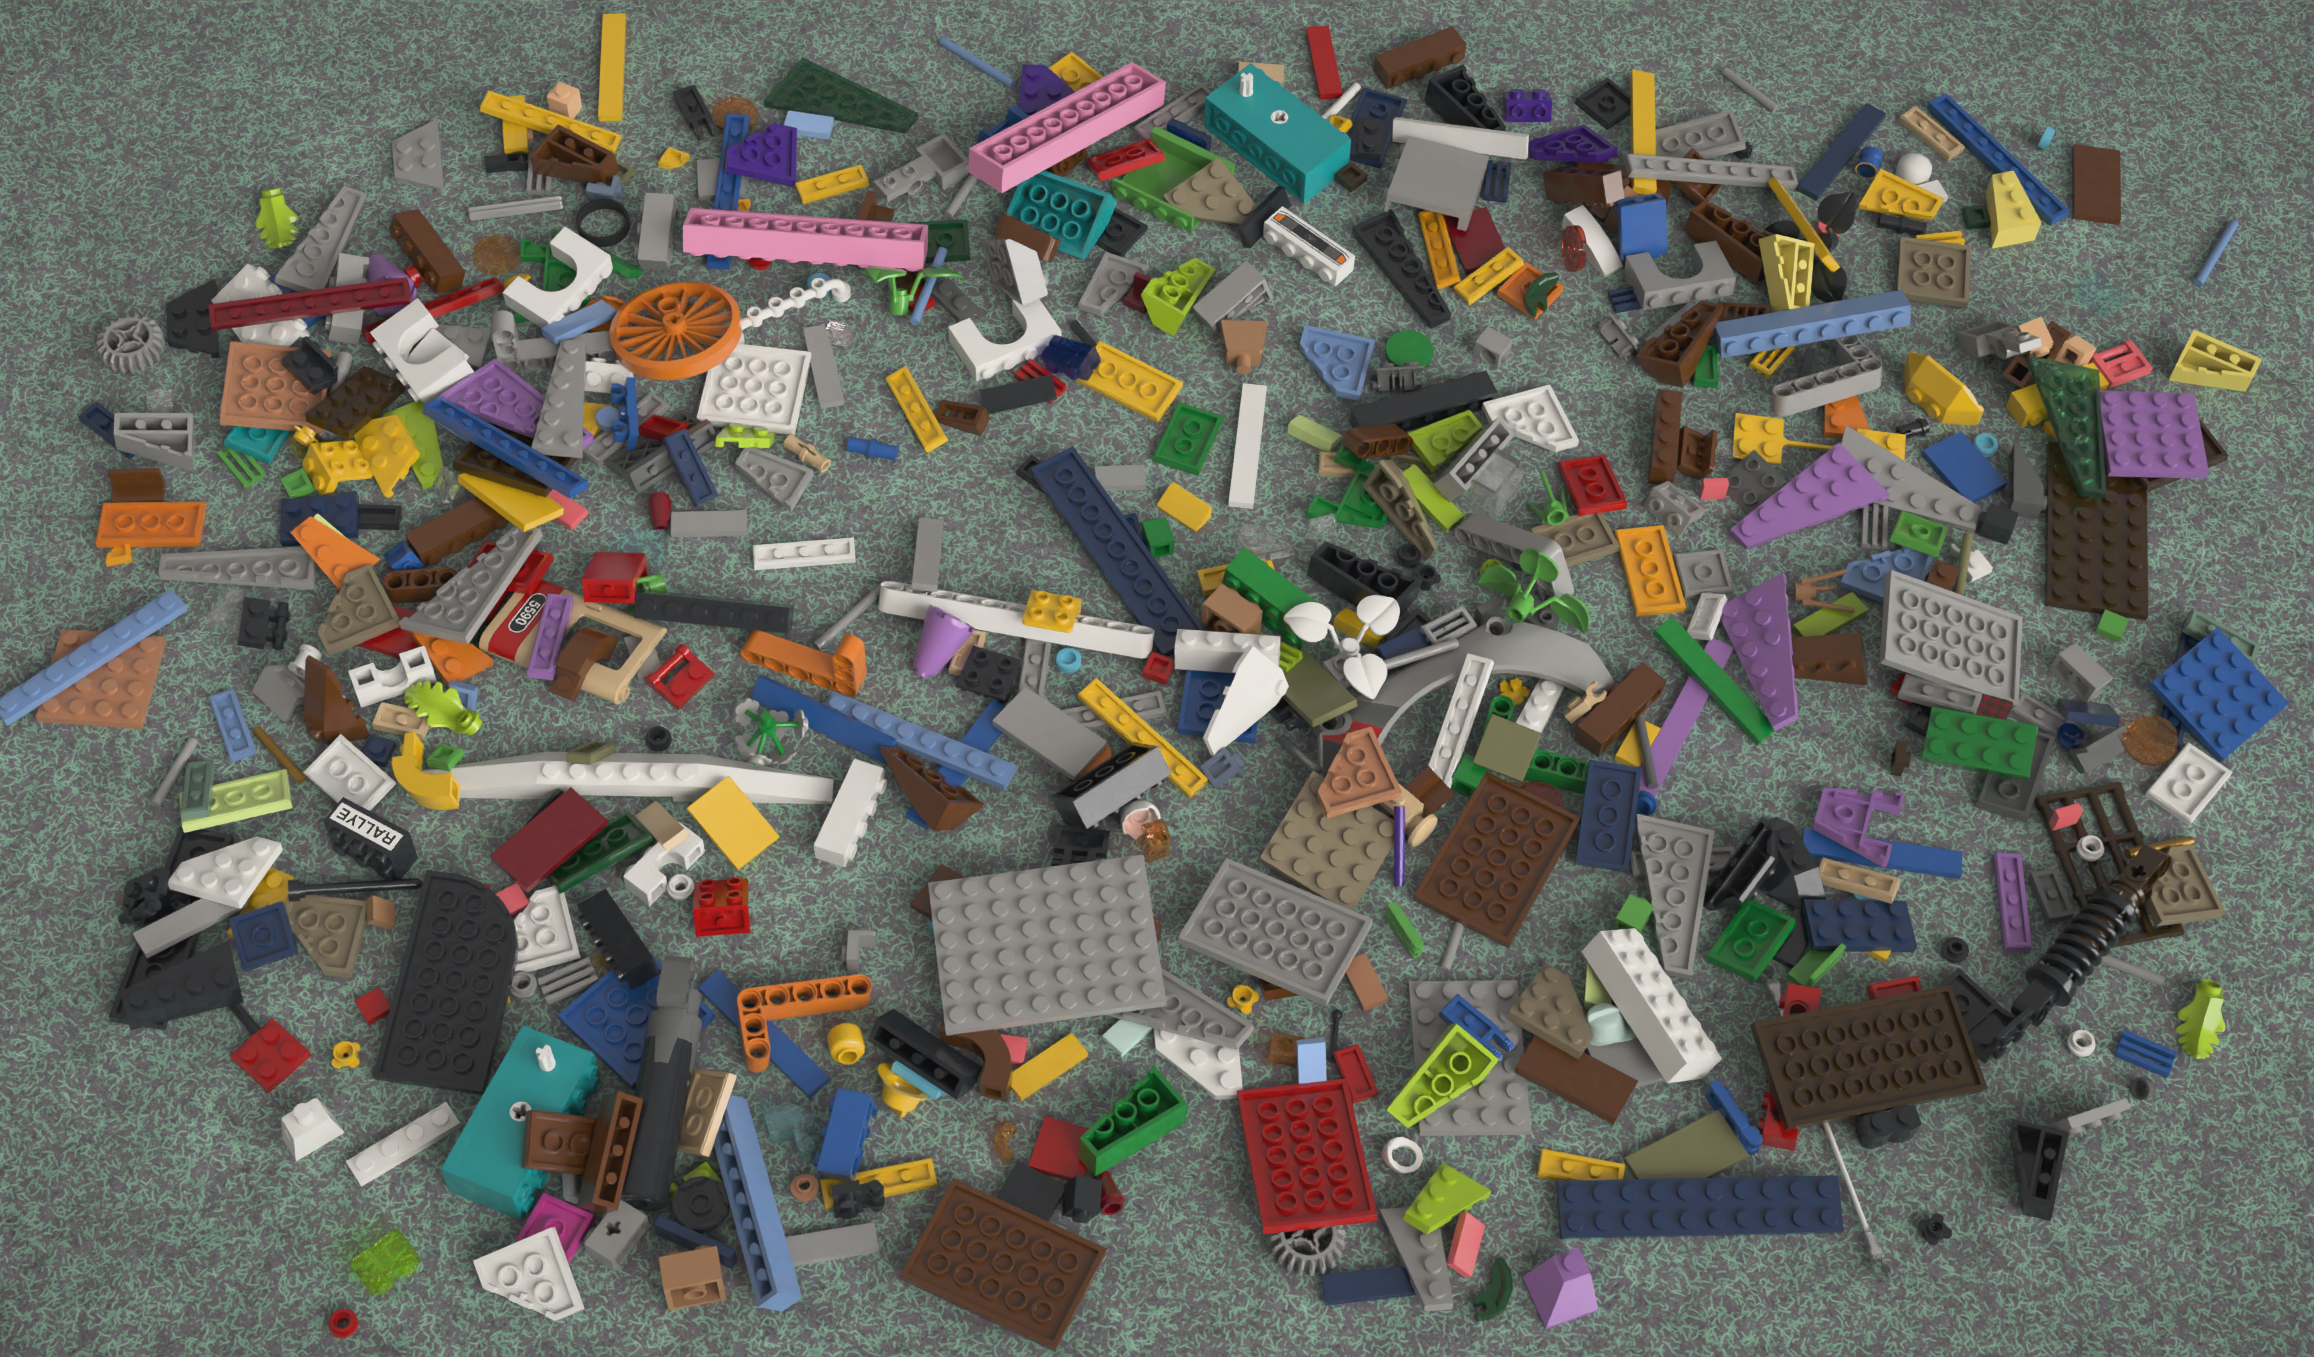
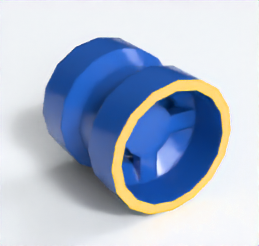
(1869, 162)

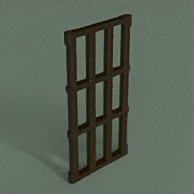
(2110, 840)

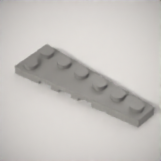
(320, 251)
(562, 413)
(253, 567)

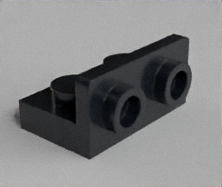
(311, 366)

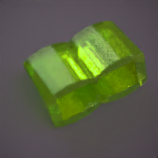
(385, 1263)

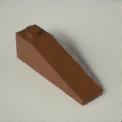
(930, 796)

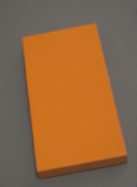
(151, 524)

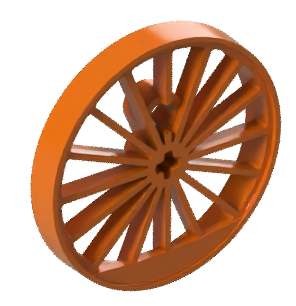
(673, 328)

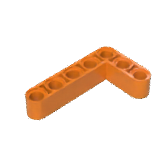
(837, 672)
(793, 1007)

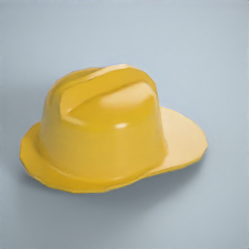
(897, 1092)

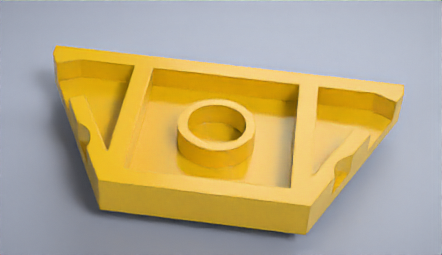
(387, 450)

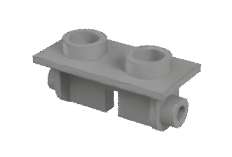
(1614, 330)

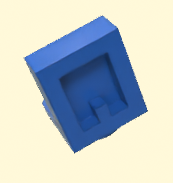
(403, 558)

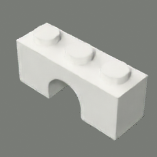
(377, 685)
(644, 877)

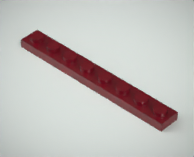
(309, 303)

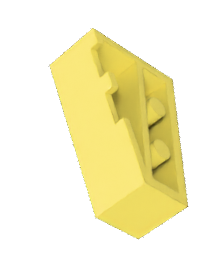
(2010, 211)
(1787, 271)
(2214, 364)

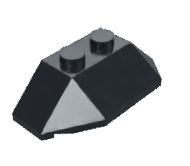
(1745, 870)
(1796, 872)

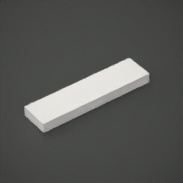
(804, 553)

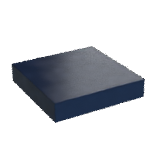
(2088, 712)
(263, 936)

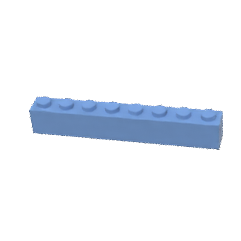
(1812, 324)
(755, 1209)

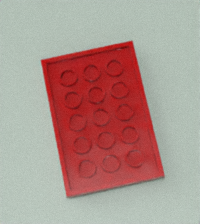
(1306, 1156)

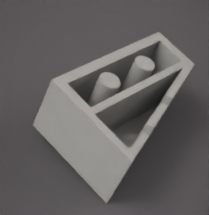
(347, 326)

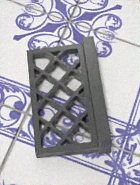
(656, 461)

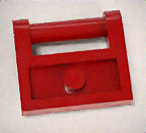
(683, 684)

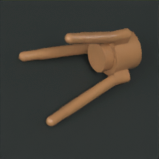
(1806, 589)

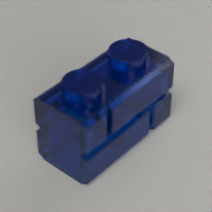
(1070, 358)

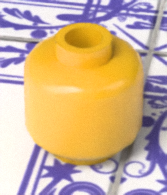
(846, 1043)

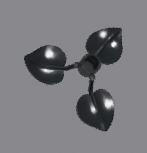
(1838, 214)

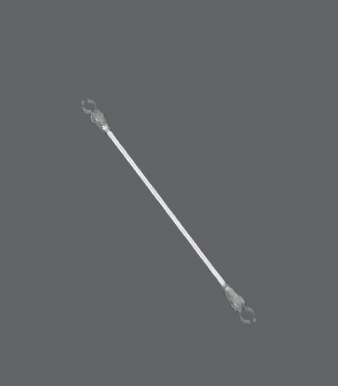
(1874, 1249)

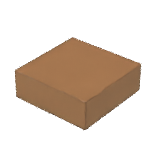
(380, 912)

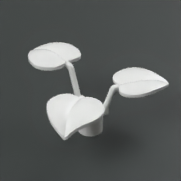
(1378, 612)

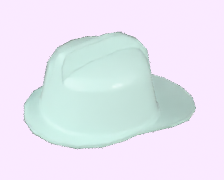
(1608, 1025)

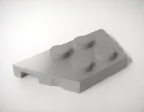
(419, 158)

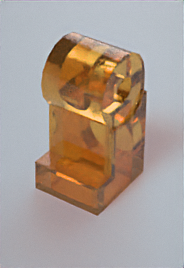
(1153, 838)
(1282, 1049)

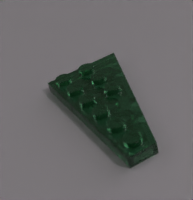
(823, 92)
(2074, 410)

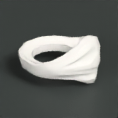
(1395, 1143)

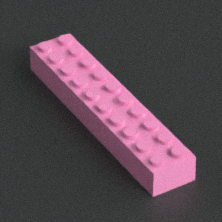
(1066, 127)
(805, 239)

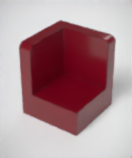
(1134, 298)

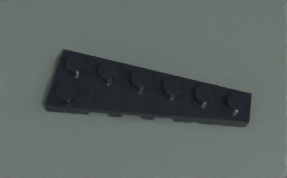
(1394, 254)

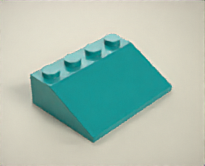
(1063, 210)

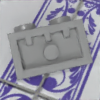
(1673, 507)

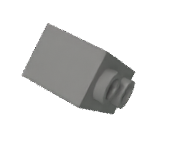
(615, 1248)

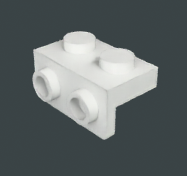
(602, 375)

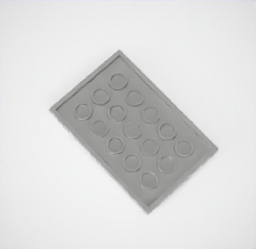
(1950, 638)
(1275, 931)
(1501, 1099)

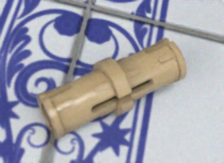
(807, 453)

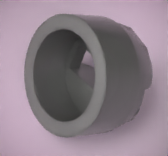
(2141, 1083)

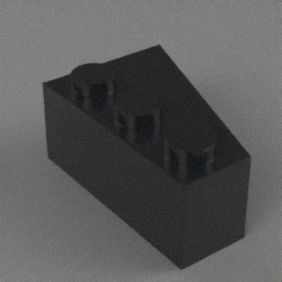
(2038, 1166)

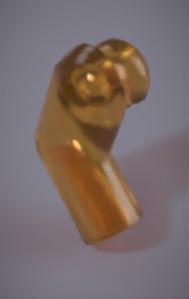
(1001, 1138)

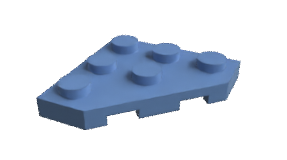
(1338, 359)
(1868, 576)

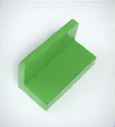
(1815, 966)

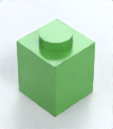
(1634, 914)

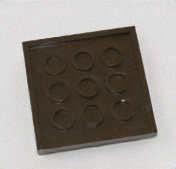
(485, 465)

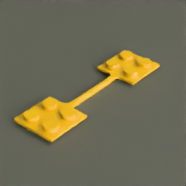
(1767, 438)

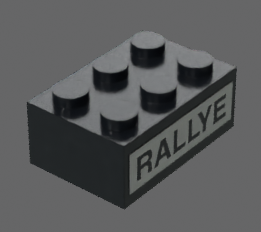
(370, 840)

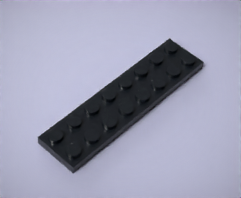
(184, 848)

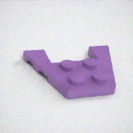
(1845, 818)

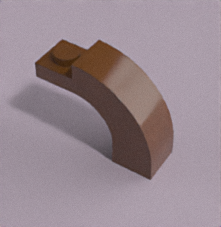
(2019, 370)
(578, 657)
(992, 1049)

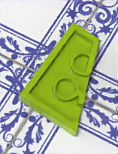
(1444, 438)
(1444, 1197)

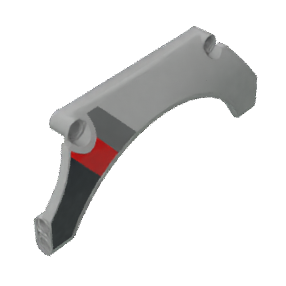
(1516, 650)

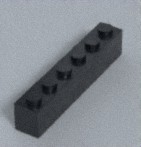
(1428, 404)
(714, 611)

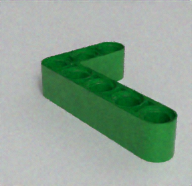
(1553, 763)

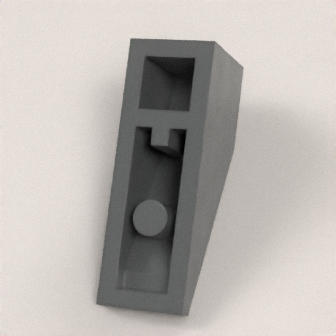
(2024, 485)

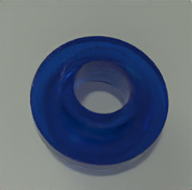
(2065, 739)

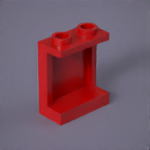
(613, 577)

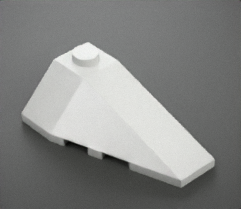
(1251, 695)

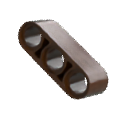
(1027, 235)
(1377, 441)
(411, 581)

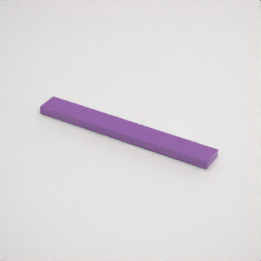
(1682, 718)

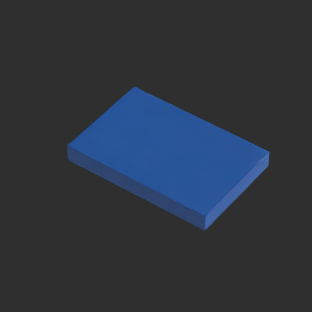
(1964, 467)

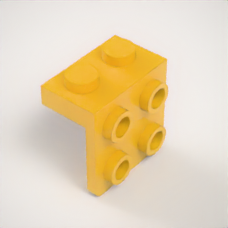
(335, 462)
(1051, 611)

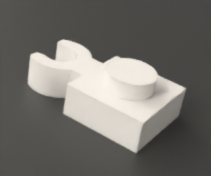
(1977, 566)

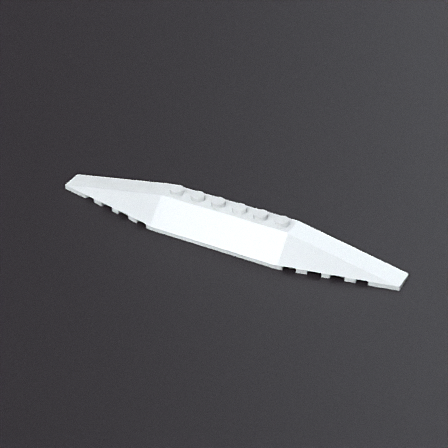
(635, 774)

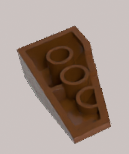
(1679, 349)
(326, 708)

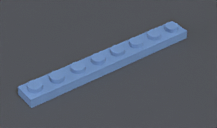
(90, 656)
(929, 743)

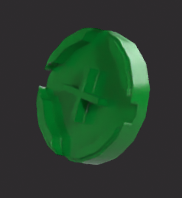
(1409, 347)

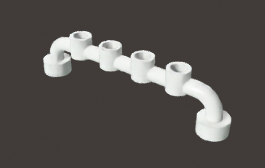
(840, 292)

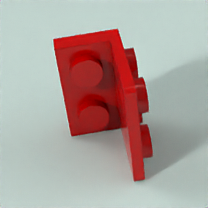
(721, 907)

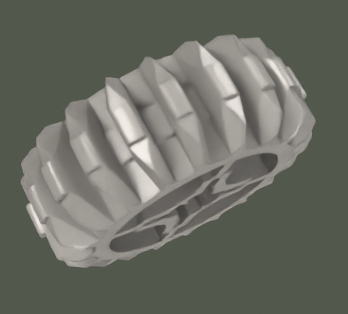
(131, 349)
(1314, 1259)

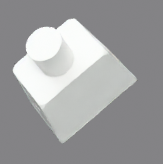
(309, 1128)

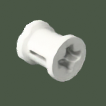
(298, 666)

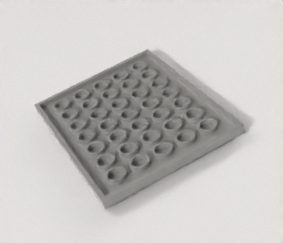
(1046, 945)

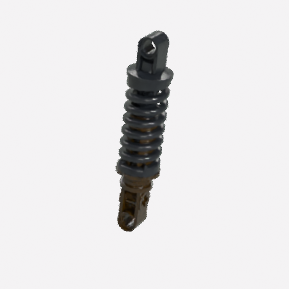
(2090, 936)

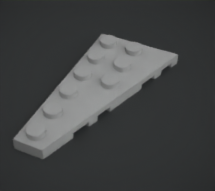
(1910, 487)
(1676, 879)
(1192, 1016)

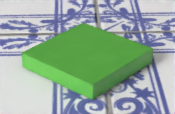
(1919, 534)

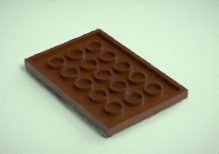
(1497, 859)
(1003, 1264)

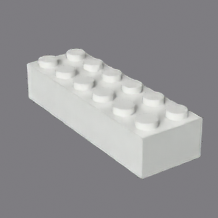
(1651, 1005)

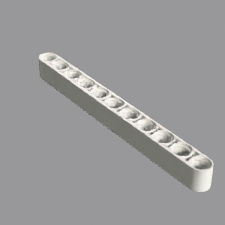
(1007, 619)

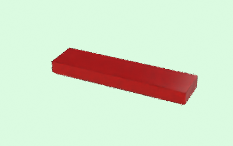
(1324, 62)

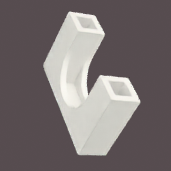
(547, 307)
(398, 337)
(987, 358)

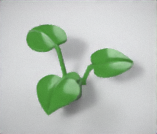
(898, 296)
(1541, 566)

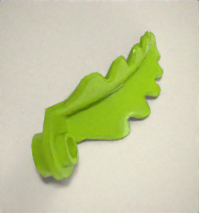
(276, 219)
(442, 708)
(2202, 1020)

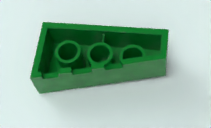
(1133, 1123)

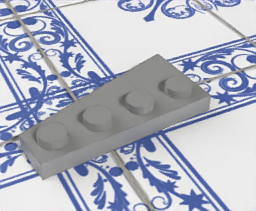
(1422, 1258)

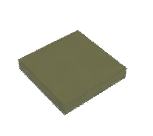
(1507, 748)

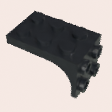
(1986, 1021)

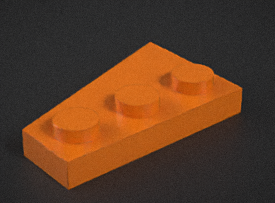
(1843, 413)
(331, 550)
(453, 659)

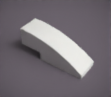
(1598, 246)

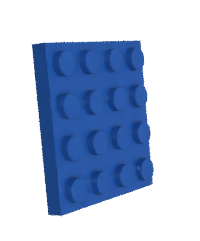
(2218, 694)
(615, 1021)

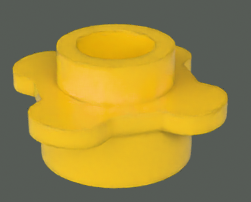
(304, 435)
(1245, 992)
(342, 1048)

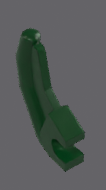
(1536, 293)
(1497, 1295)

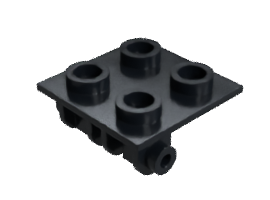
(988, 674)

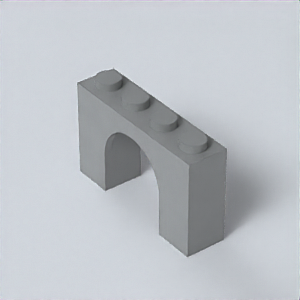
(1657, 290)

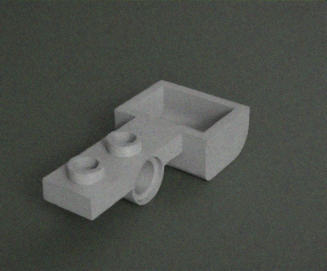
(935, 160)
(1997, 337)

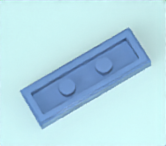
(578, 322)
(232, 725)

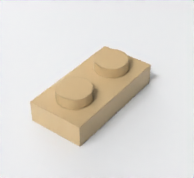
(399, 720)

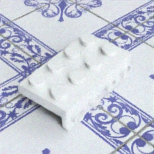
(254, 283)

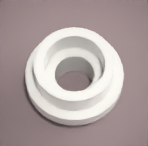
(2090, 842)
(680, 880)
(2084, 1037)

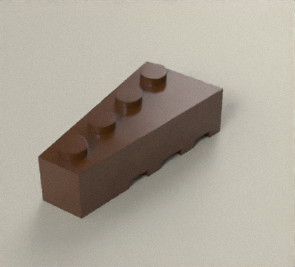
(1735, 238)

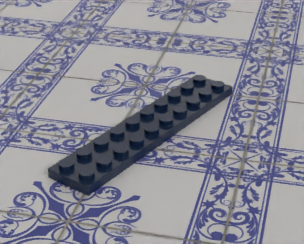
(1115, 548)
(1699, 1207)

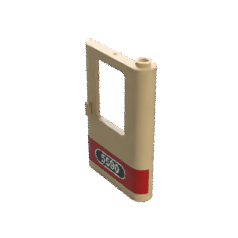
(516, 626)

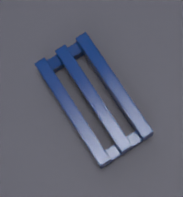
(2146, 1049)

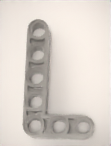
(540, 352)
(1858, 374)
(1509, 543)

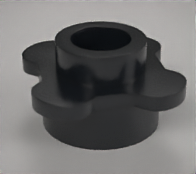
(1427, 571)
(1931, 1236)

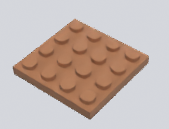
(263, 392)
(111, 694)

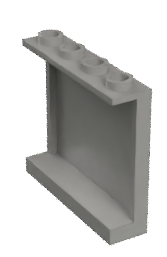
(1437, 179)

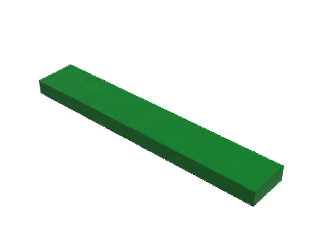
(1714, 680)

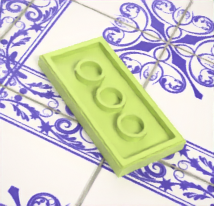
(244, 800)

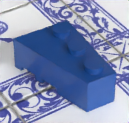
(845, 1135)

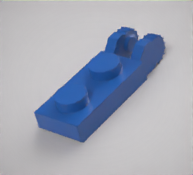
(1476, 1024)
(1722, 1100)

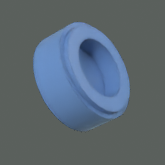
(606, 417)

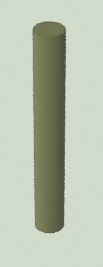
(1963, 563)

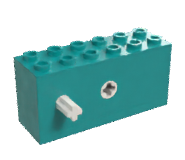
(1277, 132)
(487, 1157)

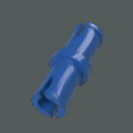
(872, 448)

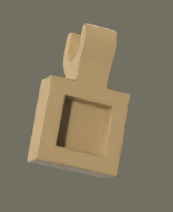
(1579, 706)

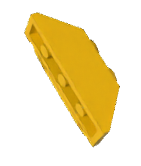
(1939, 391)

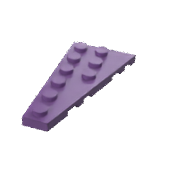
(502, 399)
(1818, 494)
(1763, 641)

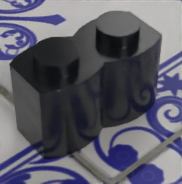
(1888, 1126)

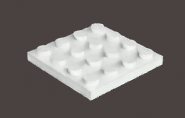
(756, 389)

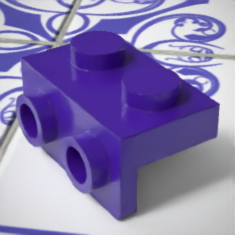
(1527, 106)

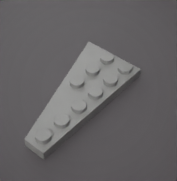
(474, 591)

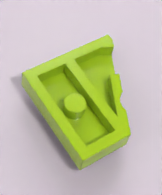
(745, 437)

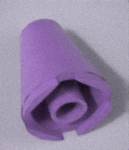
(383, 269)
(939, 641)

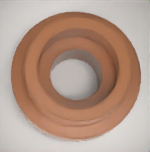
(804, 1195)

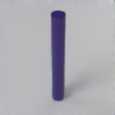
(1399, 845)

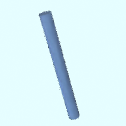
(975, 61)
(2216, 252)
(927, 288)

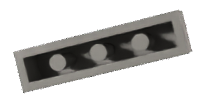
(1463, 469)

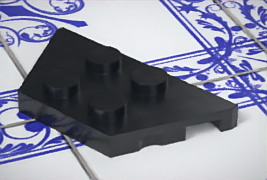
(190, 321)

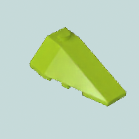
(1175, 294)
(1443, 1074)

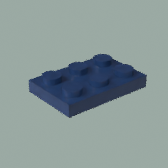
(337, 509)

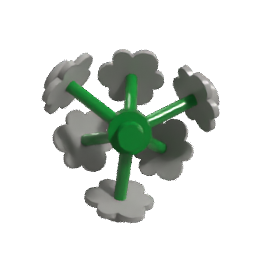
(769, 725)

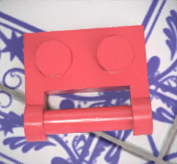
(2122, 369)

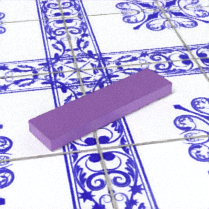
(550, 636)
(2012, 902)

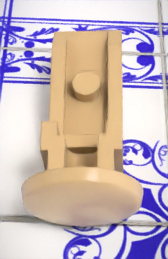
(1415, 825)

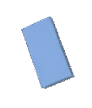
(810, 124)
(1311, 1060)

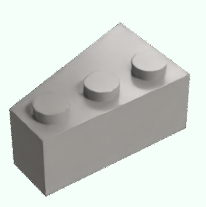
(656, 230)
(1233, 297)
(157, 436)

